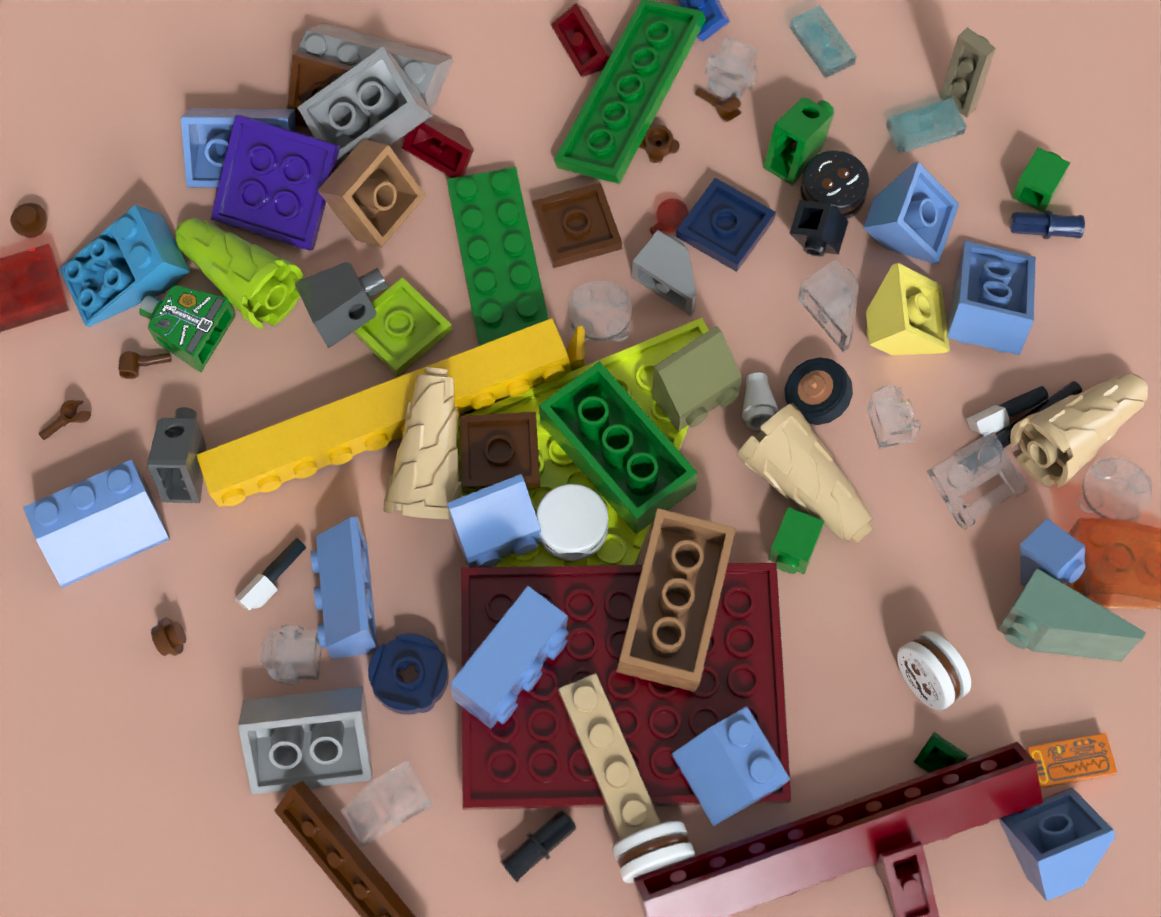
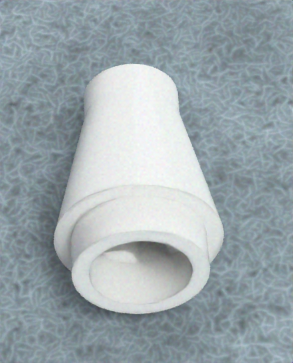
(758, 401)

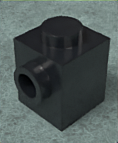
(819, 227)

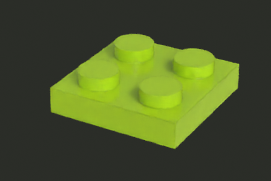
(403, 327)

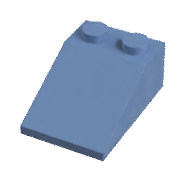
(992, 298)

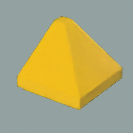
(576, 349)

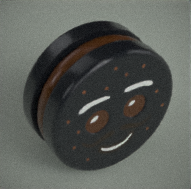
(836, 179)

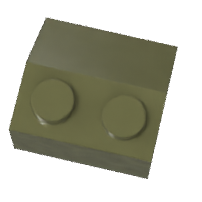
(696, 380)

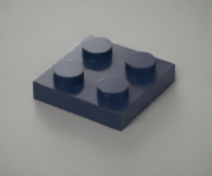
(725, 224)

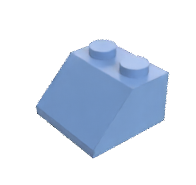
(495, 523)
(730, 766)

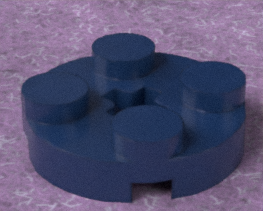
(397, 655)

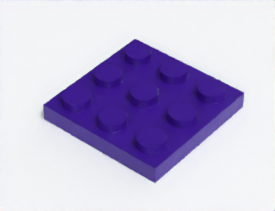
(274, 182)

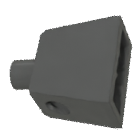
(340, 300)
(174, 457)

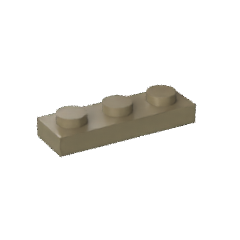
(968, 71)

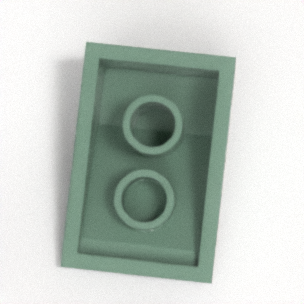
(1064, 622)

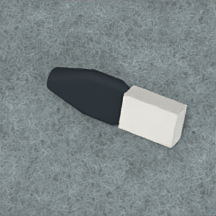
(997, 417)
(261, 587)

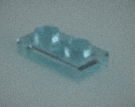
(822, 41)
(925, 125)

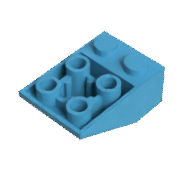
(124, 266)

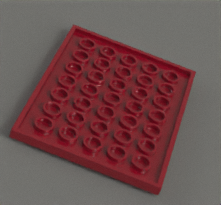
(536, 753)

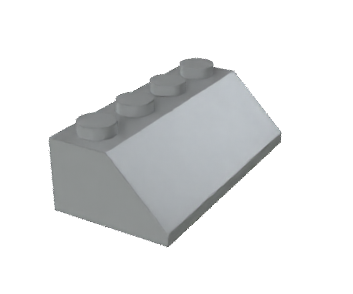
(350, 48)

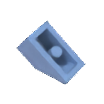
(1052, 552)

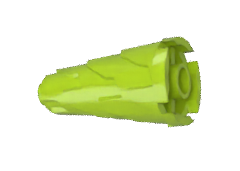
(245, 273)

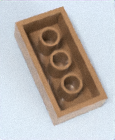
(676, 600)

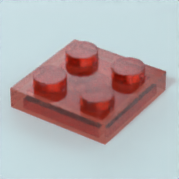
(30, 287)

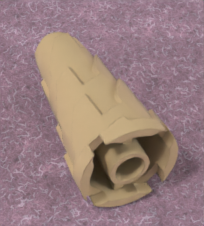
(1073, 430)
(427, 457)
(804, 471)

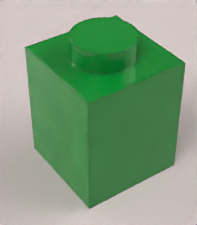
(1041, 179)
(795, 541)

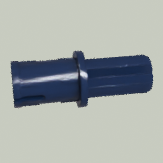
(1047, 224)

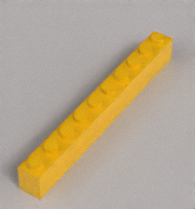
(378, 415)

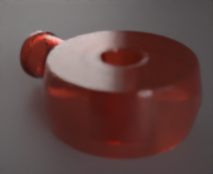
(665, 221)

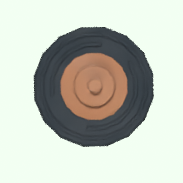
(819, 390)

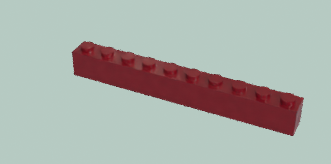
(843, 837)

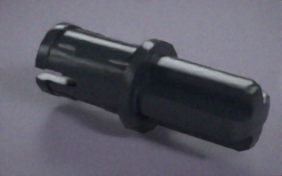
(538, 845)

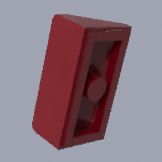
(582, 40)

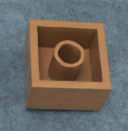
(372, 192)

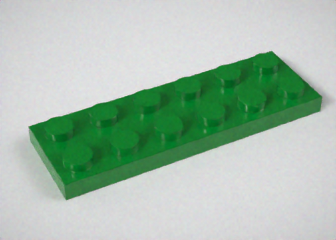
(630, 91)
(497, 253)

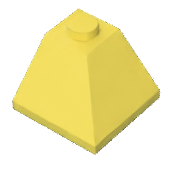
(907, 314)

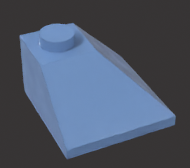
(913, 215)
(1058, 842)

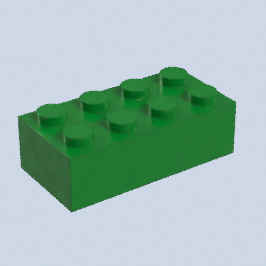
(617, 447)

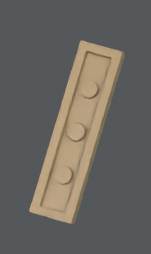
(608, 756)

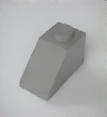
(667, 271)

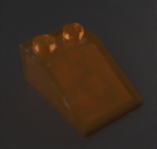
(1119, 563)

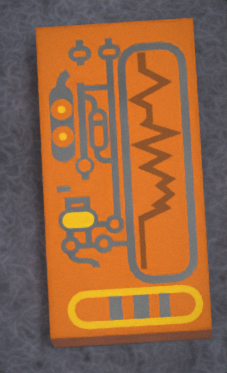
(1073, 760)

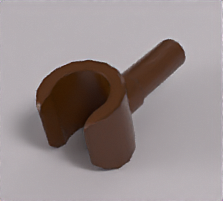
(726, 109)
(130, 363)
(68, 415)

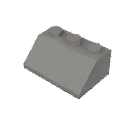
(366, 103)
(306, 739)

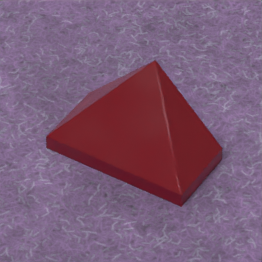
(440, 146)

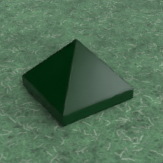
(939, 754)

